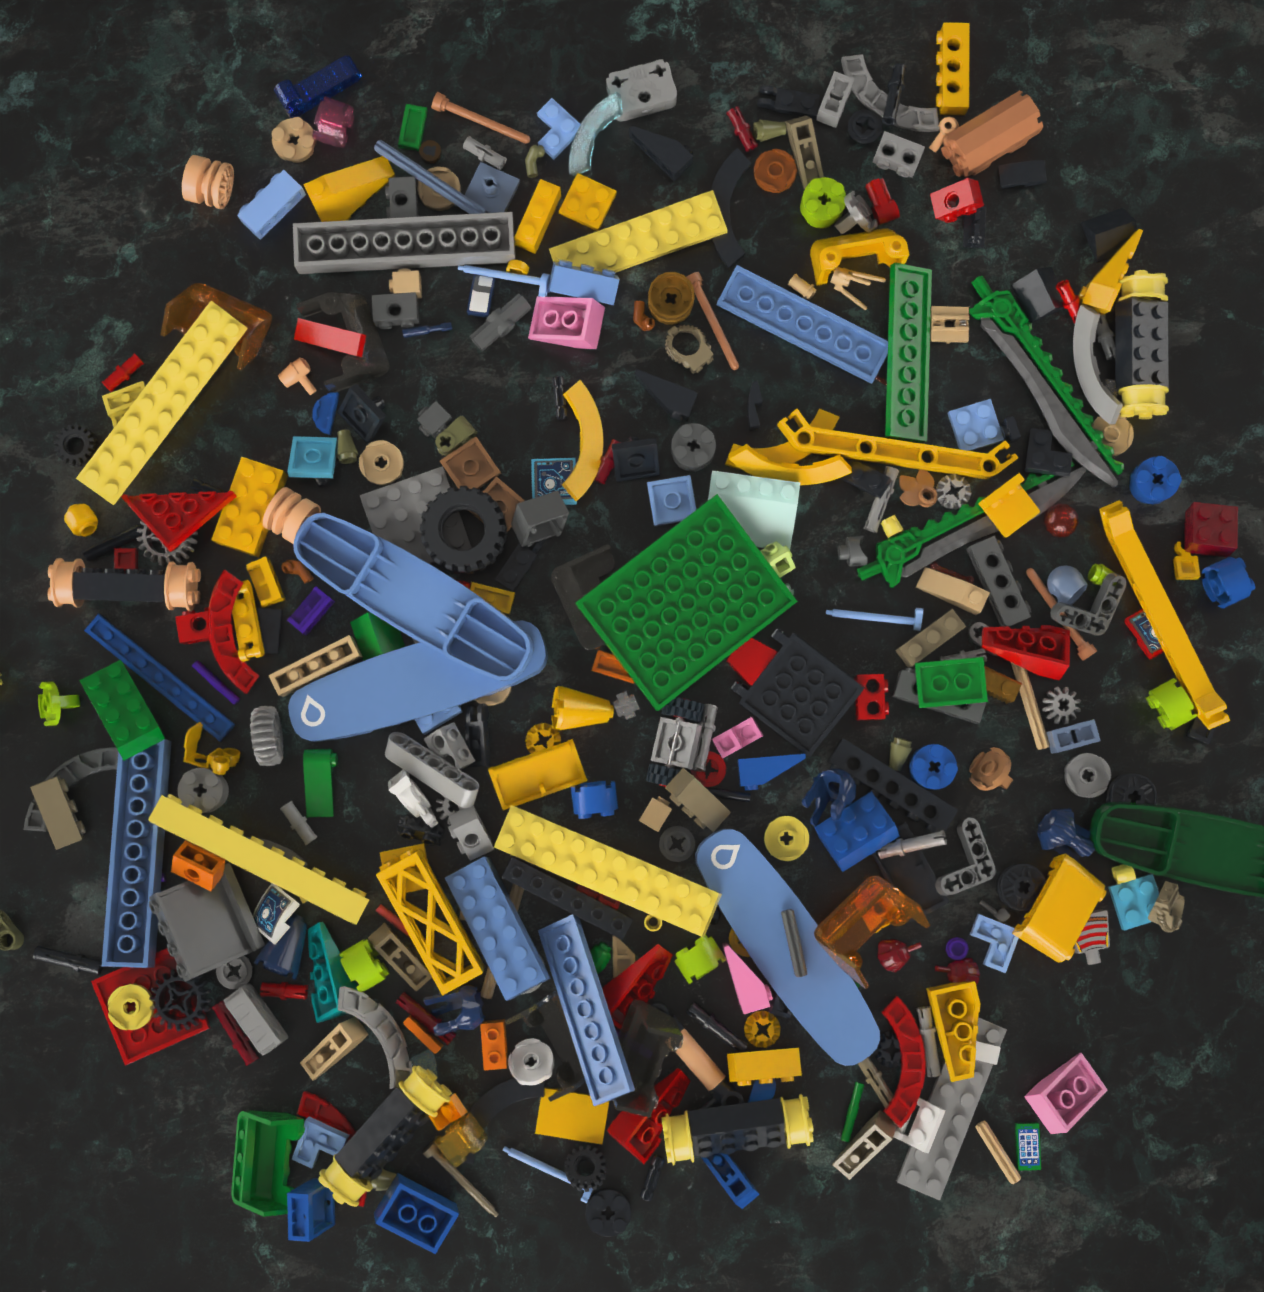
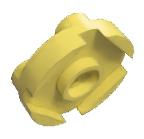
(795, 829)
(118, 1009)

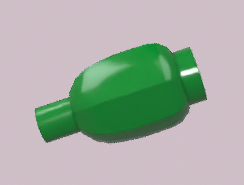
(600, 955)

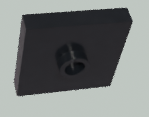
(270, 626)

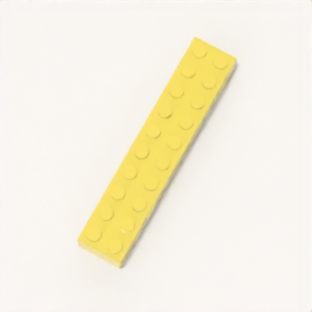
(162, 403)
(259, 860)
(608, 871)

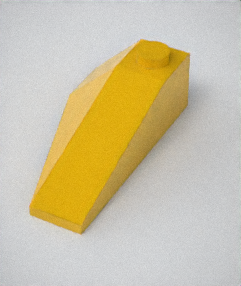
(345, 190)
(1104, 287)
(956, 1020)

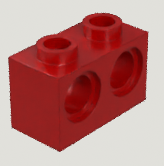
(876, 697)

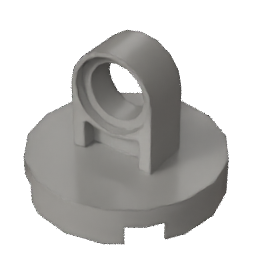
(858, 213)

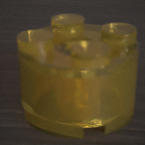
(461, 1139)

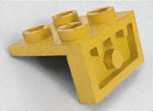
(1009, 506)

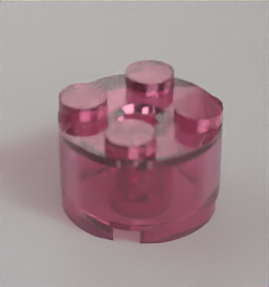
(332, 122)

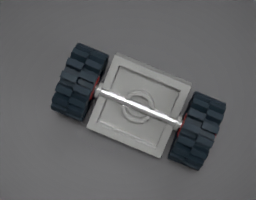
(675, 740)

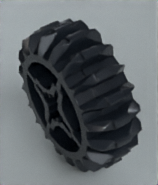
(186, 1007)

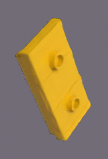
(537, 774)

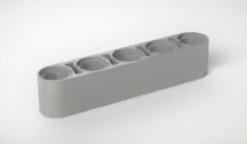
(431, 769)

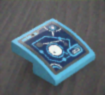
(550, 475)

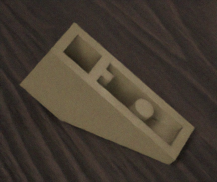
(804, 149)
(399, 956)
(865, 1144)

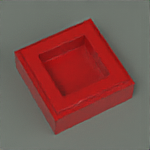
(126, 558)

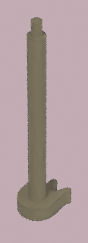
(431, 1150)

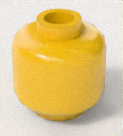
(81, 520)

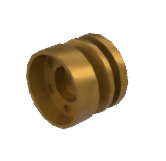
(672, 286)

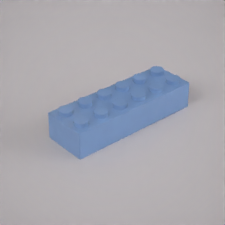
(497, 928)

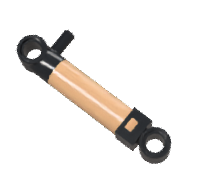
(703, 1067)

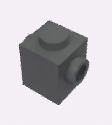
(434, 420)

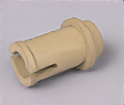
(802, 287)

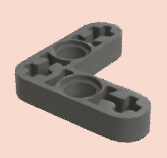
(1096, 614)
(974, 867)

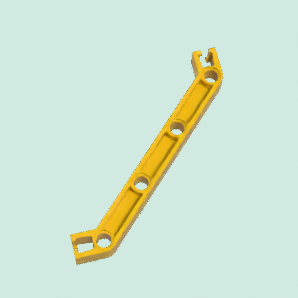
(894, 451)
(1162, 616)

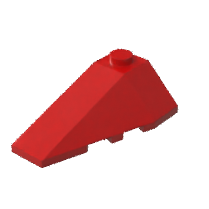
(1038, 650)
(636, 983)
(642, 1133)

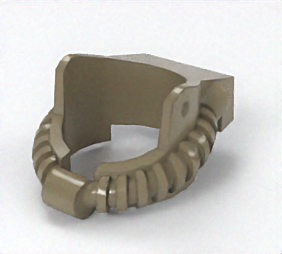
(695, 361)
(1168, 899)

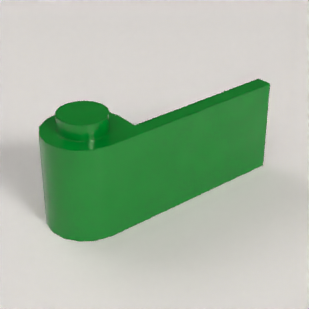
(318, 781)

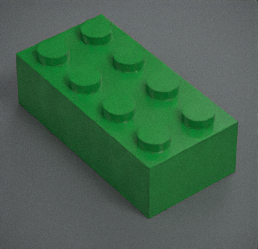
(122, 710)

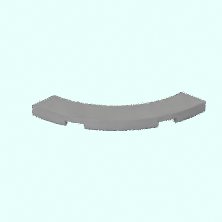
(875, 99)
(1087, 369)
(384, 1028)

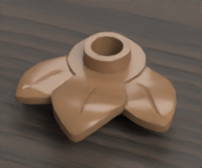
(917, 487)

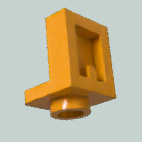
(448, 1112)

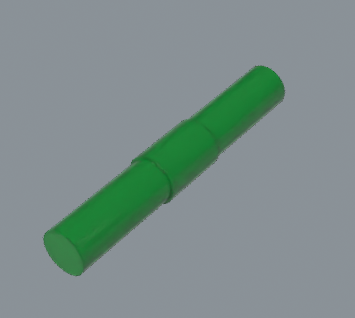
(852, 1111)

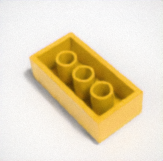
(241, 520)

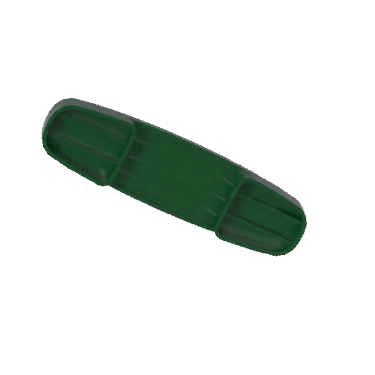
(1182, 845)

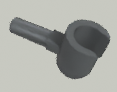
(1001, 915)

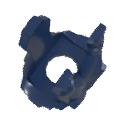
(825, 790)
(1060, 830)
(462, 997)

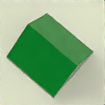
(375, 636)

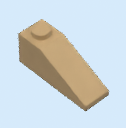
(953, 590)
(334, 1047)

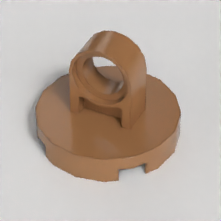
(991, 770)

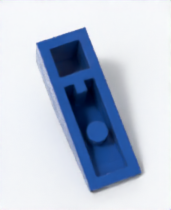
(763, 769)
(732, 1179)

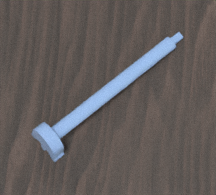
(543, 281)
(916, 621)
(543, 1167)

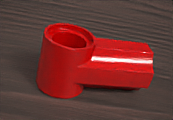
(884, 207)

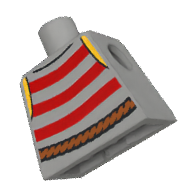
(1094, 936)

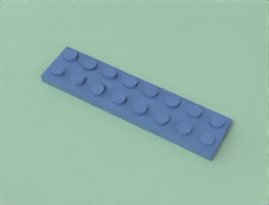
(804, 324)
(586, 1010)

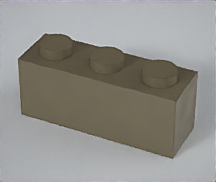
(930, 638)
(697, 801)
(58, 812)

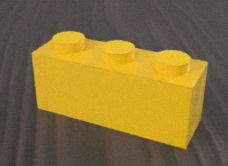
(537, 216)
(764, 1066)

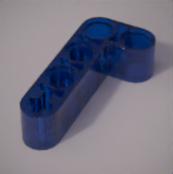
(311, 91)

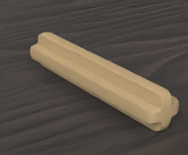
(998, 1152)

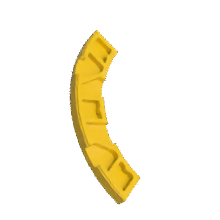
(590, 440)
(786, 452)
(760, 466)

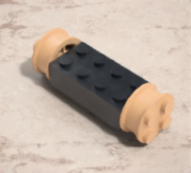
(74, 583)

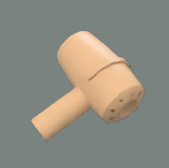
(946, 126)
(296, 372)

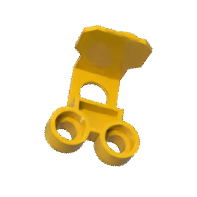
(218, 760)

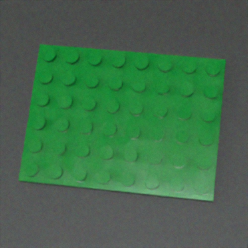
(686, 602)

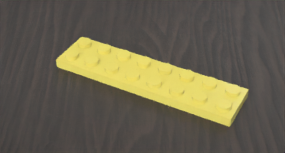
(646, 236)

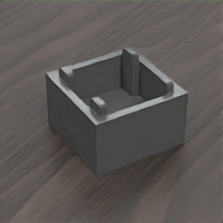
(539, 518)

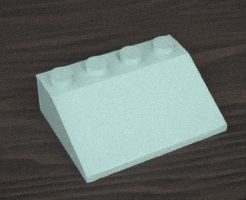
(759, 504)

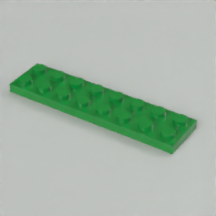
(908, 353)

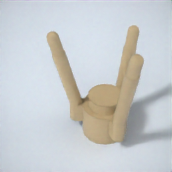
(843, 277)

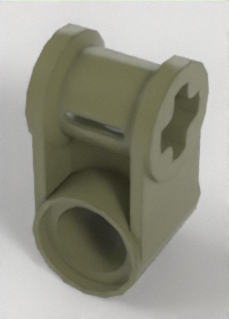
(456, 434)
(7, 928)

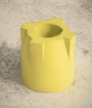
(891, 526)
(1123, 873)
(652, 928)

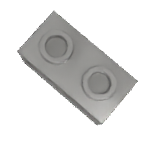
(835, 99)
(900, 148)
(450, 746)

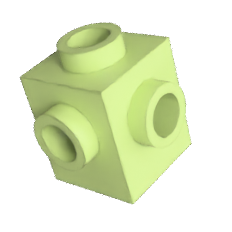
(779, 558)

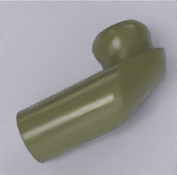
(530, 160)

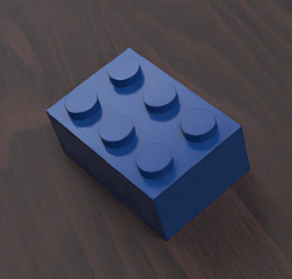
(858, 832)
(416, 1213)

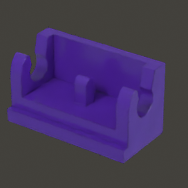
(311, 611)

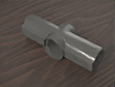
(500, 322)

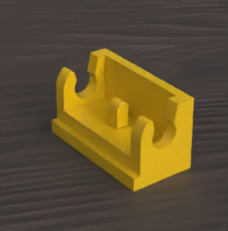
(265, 582)

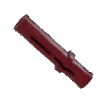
(423, 1016)
(235, 1033)

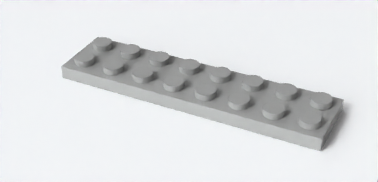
(931, 1170)

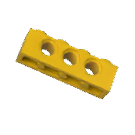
(958, 36)

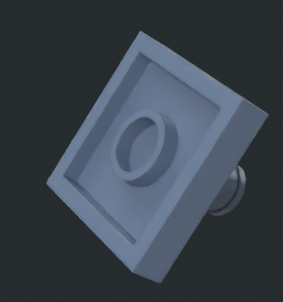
(492, 188)

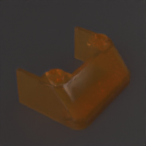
(188, 305)
(860, 918)

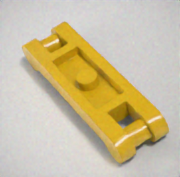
(247, 624)

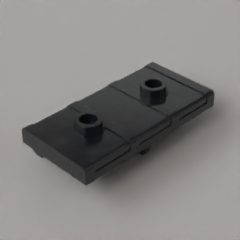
(912, 875)

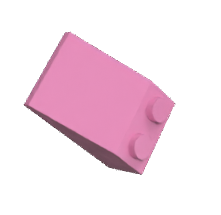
(567, 321)
(749, 988)
(1066, 1094)

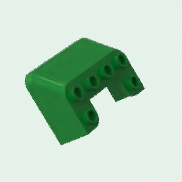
(263, 1160)

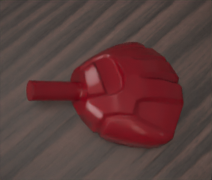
(894, 953)
(961, 970)

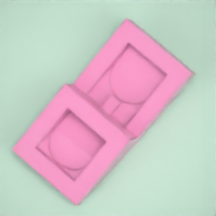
(737, 737)

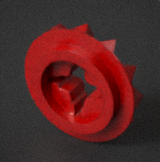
(714, 777)

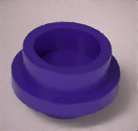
(957, 948)

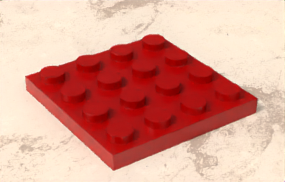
(153, 1036)

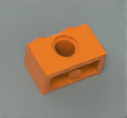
(198, 865)
(494, 1044)

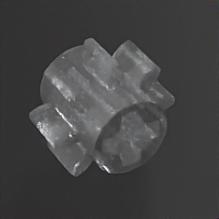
(626, 705)

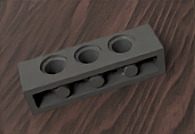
(978, 554)
(904, 691)

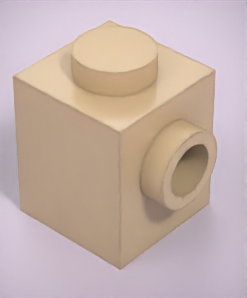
(406, 282)

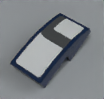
(481, 295)

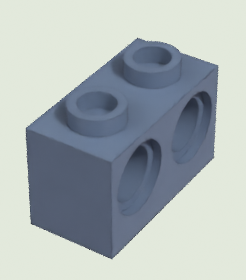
(1073, 736)

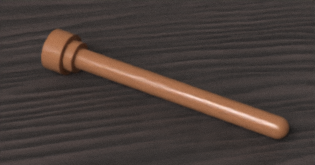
(441, 103)
(696, 281)
(1084, 648)

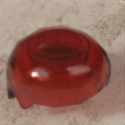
(1061, 520)

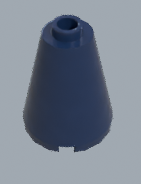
(286, 954)

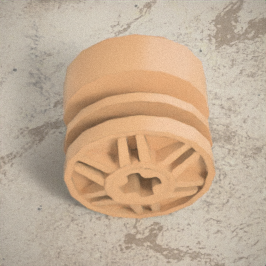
(207, 182)
(287, 513)

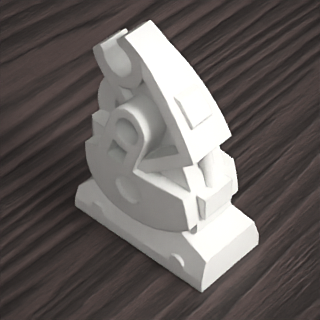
(412, 797)

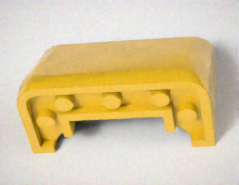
(829, 252)
(1061, 909)

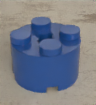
(1163, 471)
(1227, 581)
(945, 767)
(594, 798)

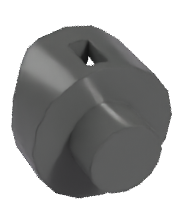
(852, 551)

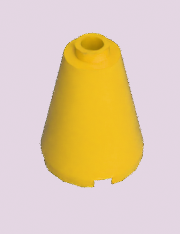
(578, 709)

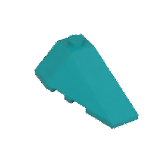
(327, 974)

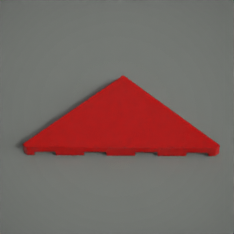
(177, 514)

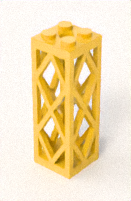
(408, 911)

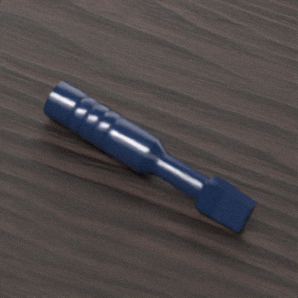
(422, 330)

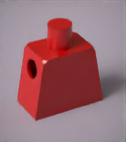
(751, 660)

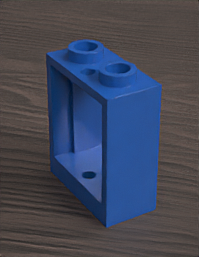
(309, 1211)

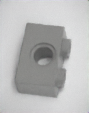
(471, 833)

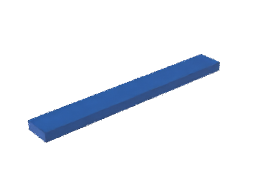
(159, 677)

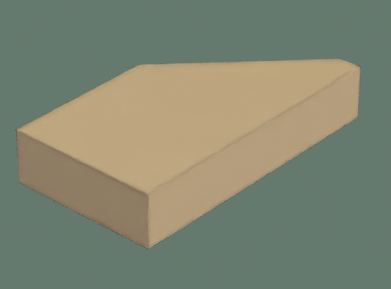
(622, 956)

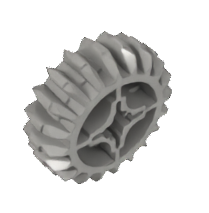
(149, 537)
(266, 736)

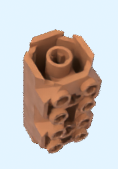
(992, 134)

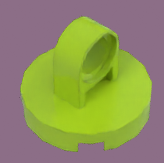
(51, 703)

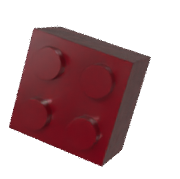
(1211, 529)

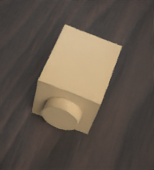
(656, 813)

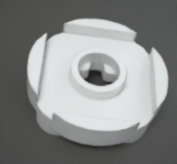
(535, 1074)

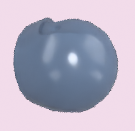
(1066, 584)

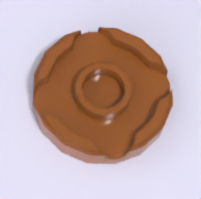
(775, 170)

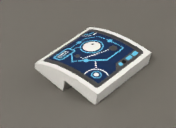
(273, 912)

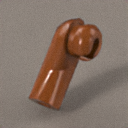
(640, 318)
(297, 567)

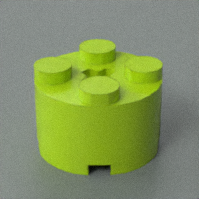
(823, 190)
(1171, 704)
(699, 959)
(363, 965)

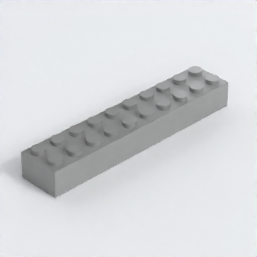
(404, 243)

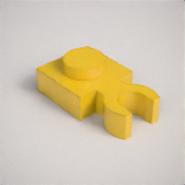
(1185, 565)

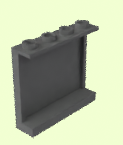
(206, 925)

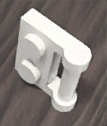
(924, 1126)

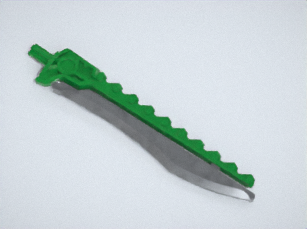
(1005, 320)
(905, 546)

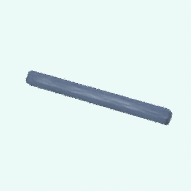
(427, 178)

